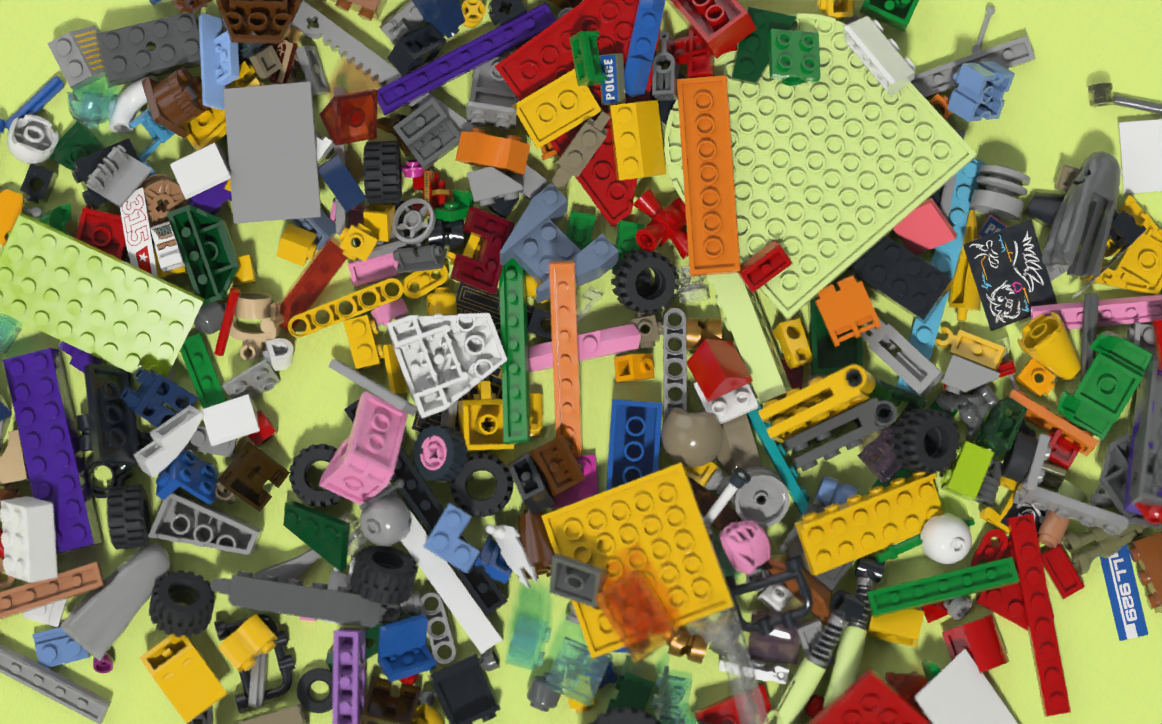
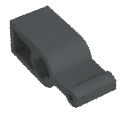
(665, 81)

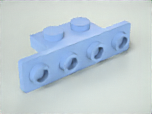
(218, 60)

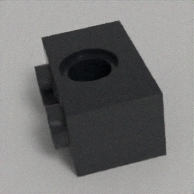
(530, 484)

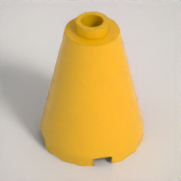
(1050, 345)

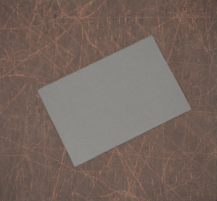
(272, 152)

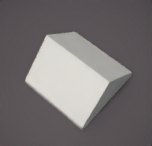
(201, 170)
(231, 419)

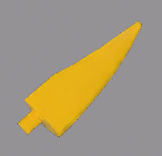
(964, 292)

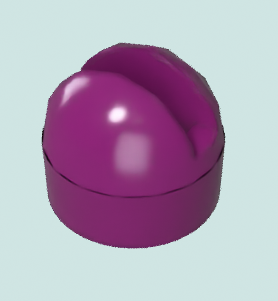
(106, 667)

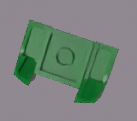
(1106, 384)

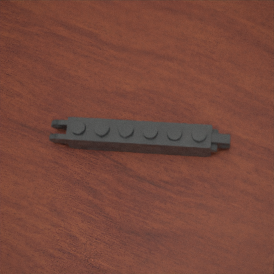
(302, 600)

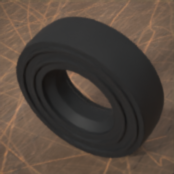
(303, 690)

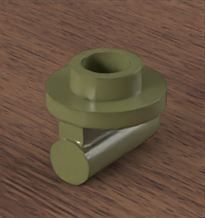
(1053, 475)

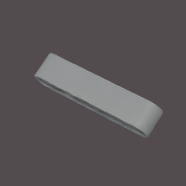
(670, 357)

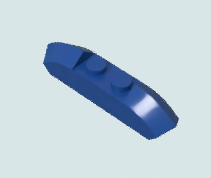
(642, 46)

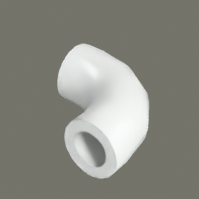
(128, 106)

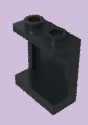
(86, 166)
(464, 692)

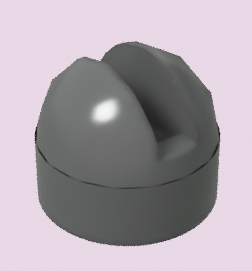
(489, 661)

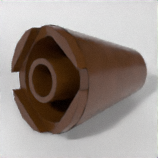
(536, 543)

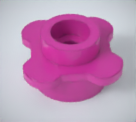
(412, 169)

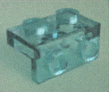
(673, 697)

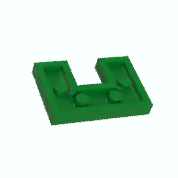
(581, 231)

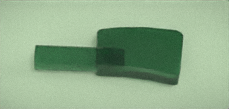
(895, 395)

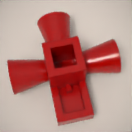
(665, 224)

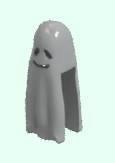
(109, 610)

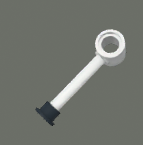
(736, 481)

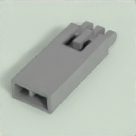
(909, 363)

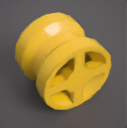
(473, 7)

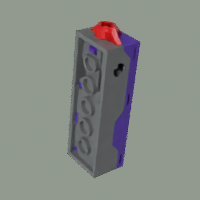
(1145, 460)

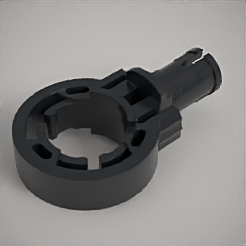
(118, 480)

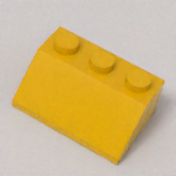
(637, 140)

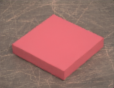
(925, 228)

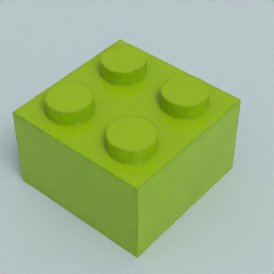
(967, 471)

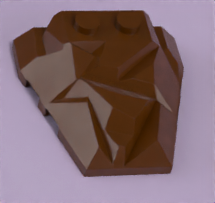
(258, 19)

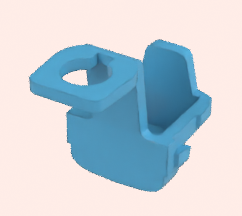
(157, 132)

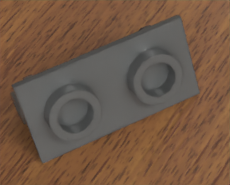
(426, 258)

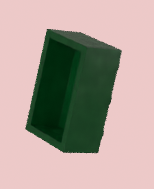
(825, 356)

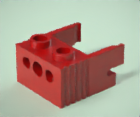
(102, 232)

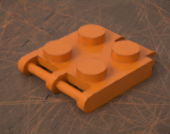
(846, 309)

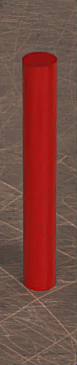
(227, 321)

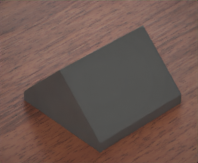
(576, 579)

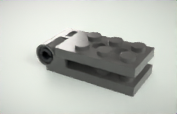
(866, 419)

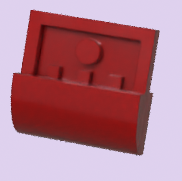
(981, 642)

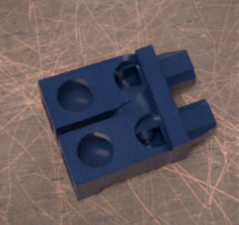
(153, 393)

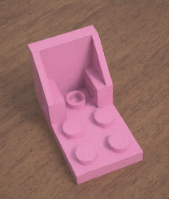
(370, 453)

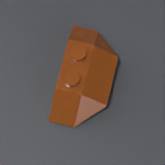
(820, 593)

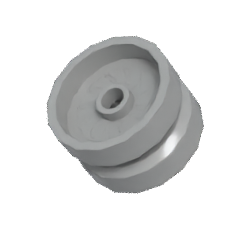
(768, 508)

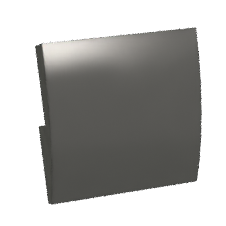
(428, 133)

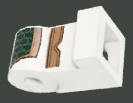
(166, 247)

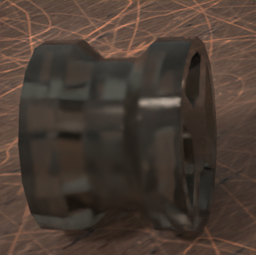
(1101, 94)

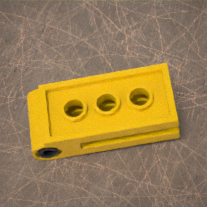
(849, 389)

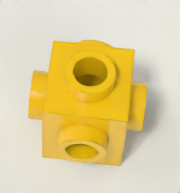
(838, 10)
(367, 244)

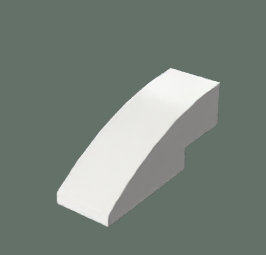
(168, 441)

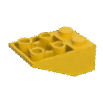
(183, 676)

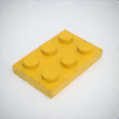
(556, 109)

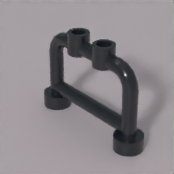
(788, 618)
(284, 661)

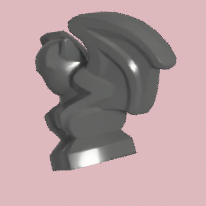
(971, 407)

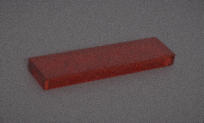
(312, 284)

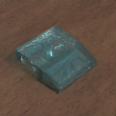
(576, 673)

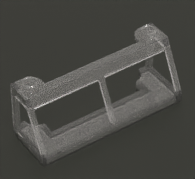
(725, 633)

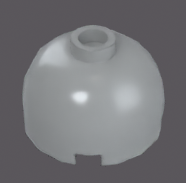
(385, 521)

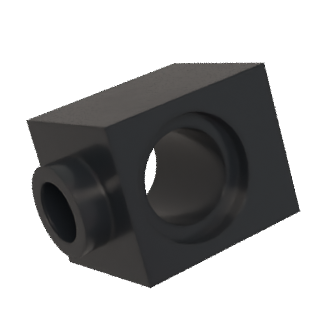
(34, 173)
(534, 326)

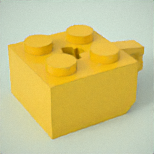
(473, 413)

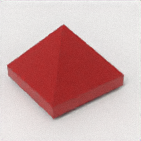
(934, 611)

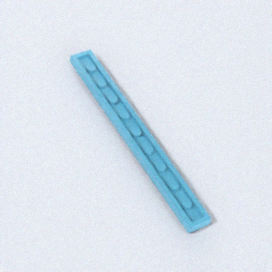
(945, 260)

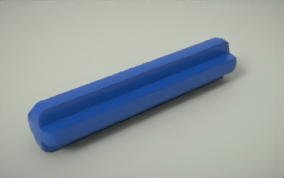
(39, 100)

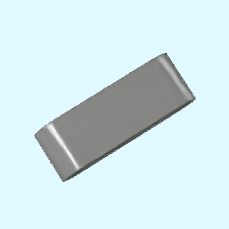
(444, 639)

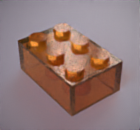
(638, 615)

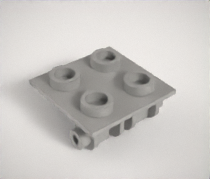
(118, 176)
(252, 381)

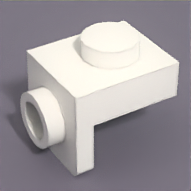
(775, 597)

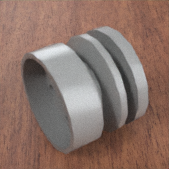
(1001, 186)

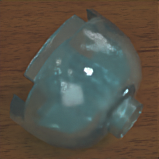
(91, 106)

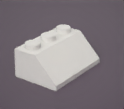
(879, 54)

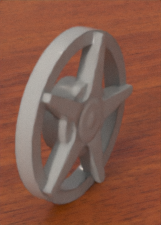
(414, 221)

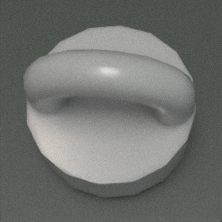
(1101, 500)
(958, 608)

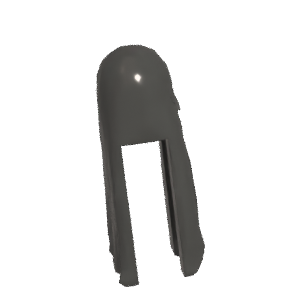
(1081, 238)

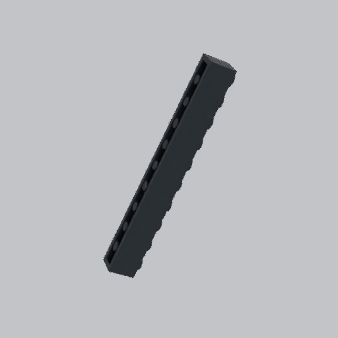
(429, 512)

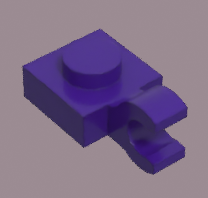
(80, 357)

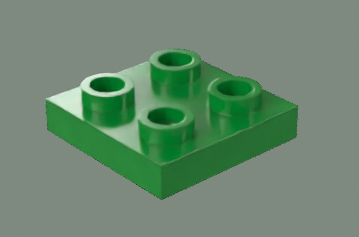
(794, 56)

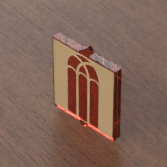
(285, 53)

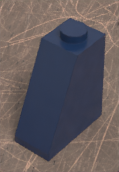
(443, 14)

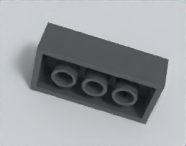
(128, 59)

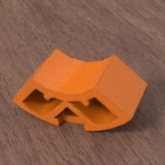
(490, 151)

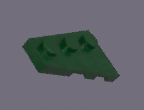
(753, 50)
(75, 145)
(319, 531)

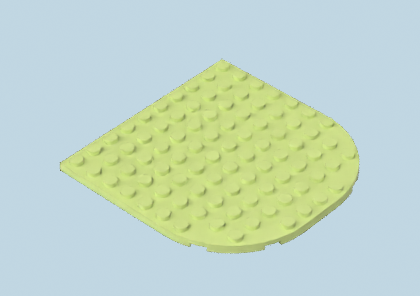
(825, 163)

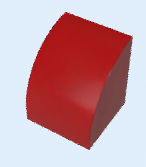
(266, 431)

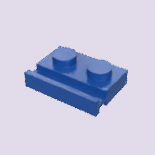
(493, 561)

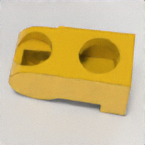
(793, 343)

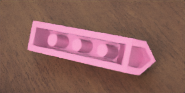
(591, 346)

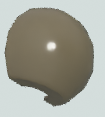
(691, 437)

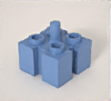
(980, 91)

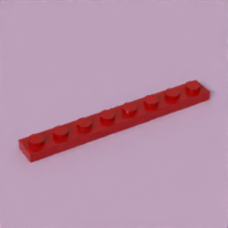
(1038, 615)

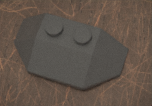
(1114, 478)

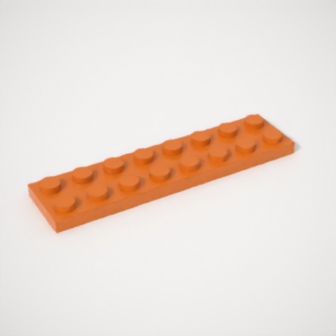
(708, 176)

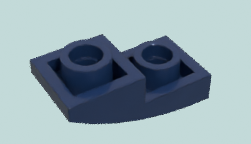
(341, 183)

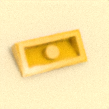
(394, 373)

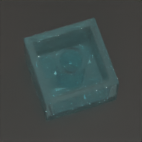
(527, 642)

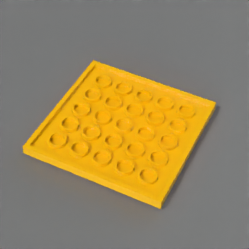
(648, 528)

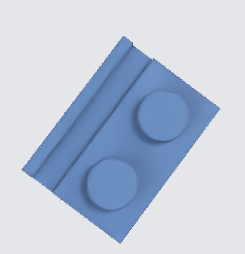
(57, 648)

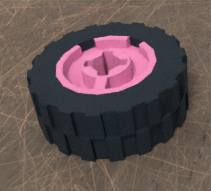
(440, 453)

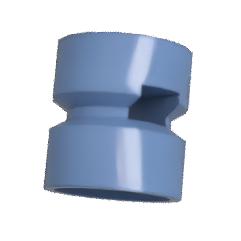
(831, 492)

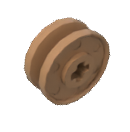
(164, 188)

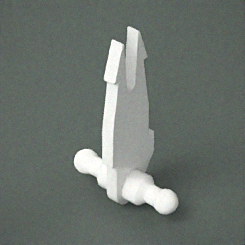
(512, 551)

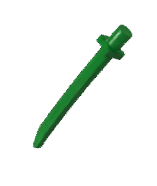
(892, 551)

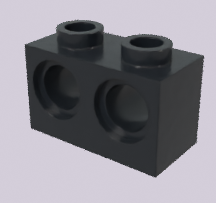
(416, 49)

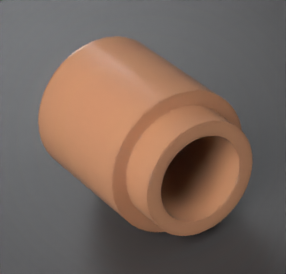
(1052, 529)

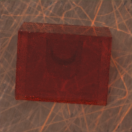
(351, 117)

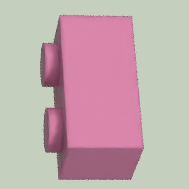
(390, 311)

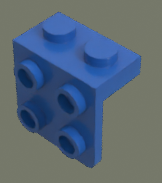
(190, 474)
(404, 648)

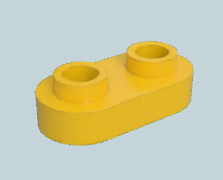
(425, 282)

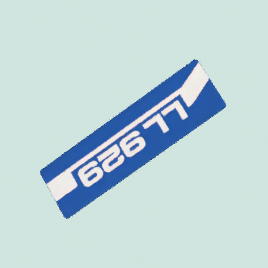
(1124, 595)

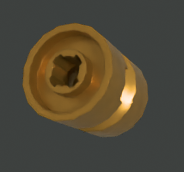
(700, 330)
(689, 645)

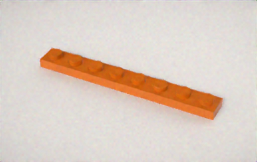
(566, 353)

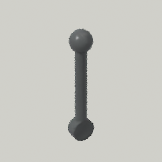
(399, 483)

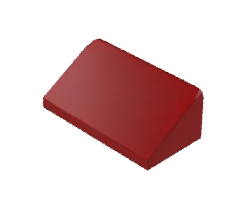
(764, 266)

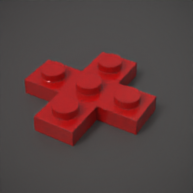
(696, 54)

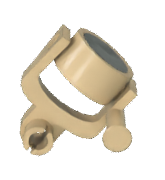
(256, 307)

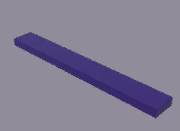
(464, 59)

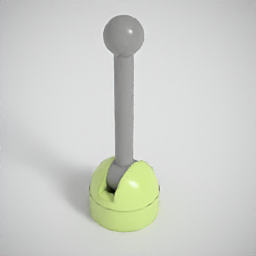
(1005, 343)

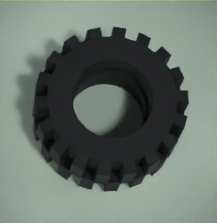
(382, 172)
(663, 287)
(910, 440)
(299, 471)
(503, 492)
(128, 516)
(383, 575)
(178, 618)

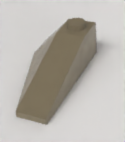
(738, 445)

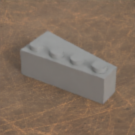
(202, 525)

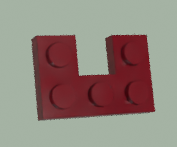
(486, 270)

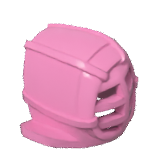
(745, 545)

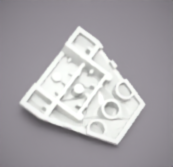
(445, 356)

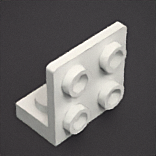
(729, 405)

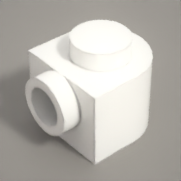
(278, 353)

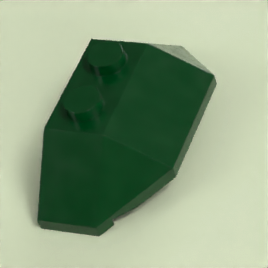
(205, 251)

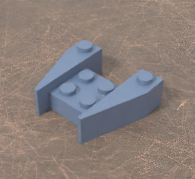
(539, 241)

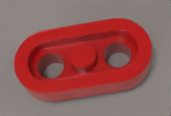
(987, 551)

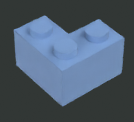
(446, 539)

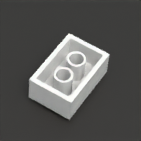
(28, 539)

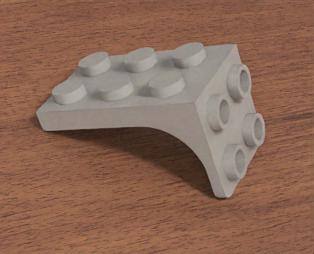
(491, 98)

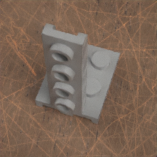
(1063, 506)

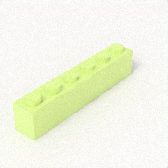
(751, 337)

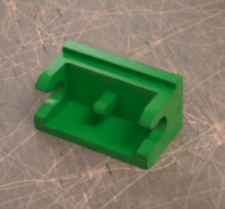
(587, 58)

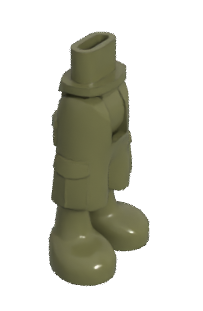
(1105, 545)

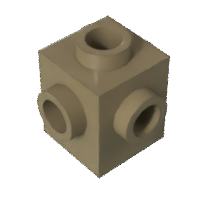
(648, 340)

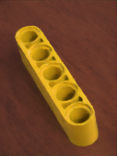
(358, 307)

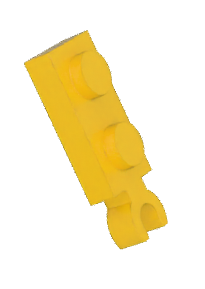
(973, 348)

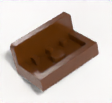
(558, 465)

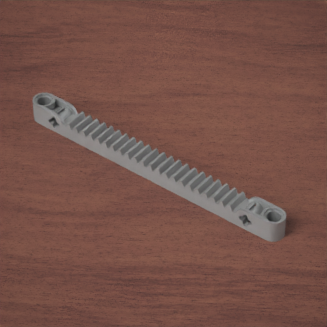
(385, 73)

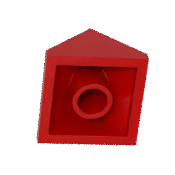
(718, 368)

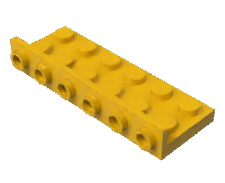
(868, 522)

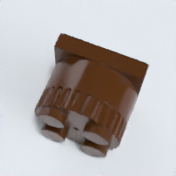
(175, 100)

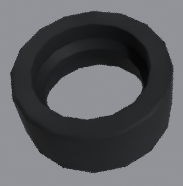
(1019, 457)

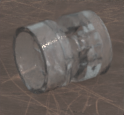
(693, 292)
(356, 538)

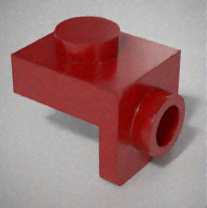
(1062, 450)

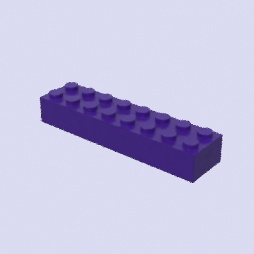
(52, 446)

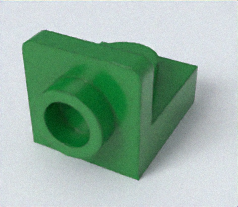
(457, 208)

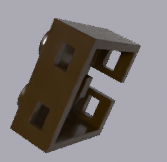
(249, 473)
(387, 709)

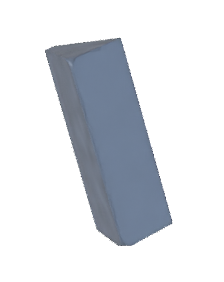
(321, 226)

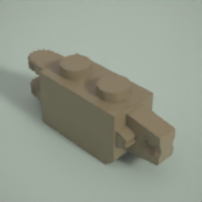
(580, 149)

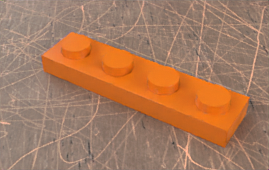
(1049, 422)

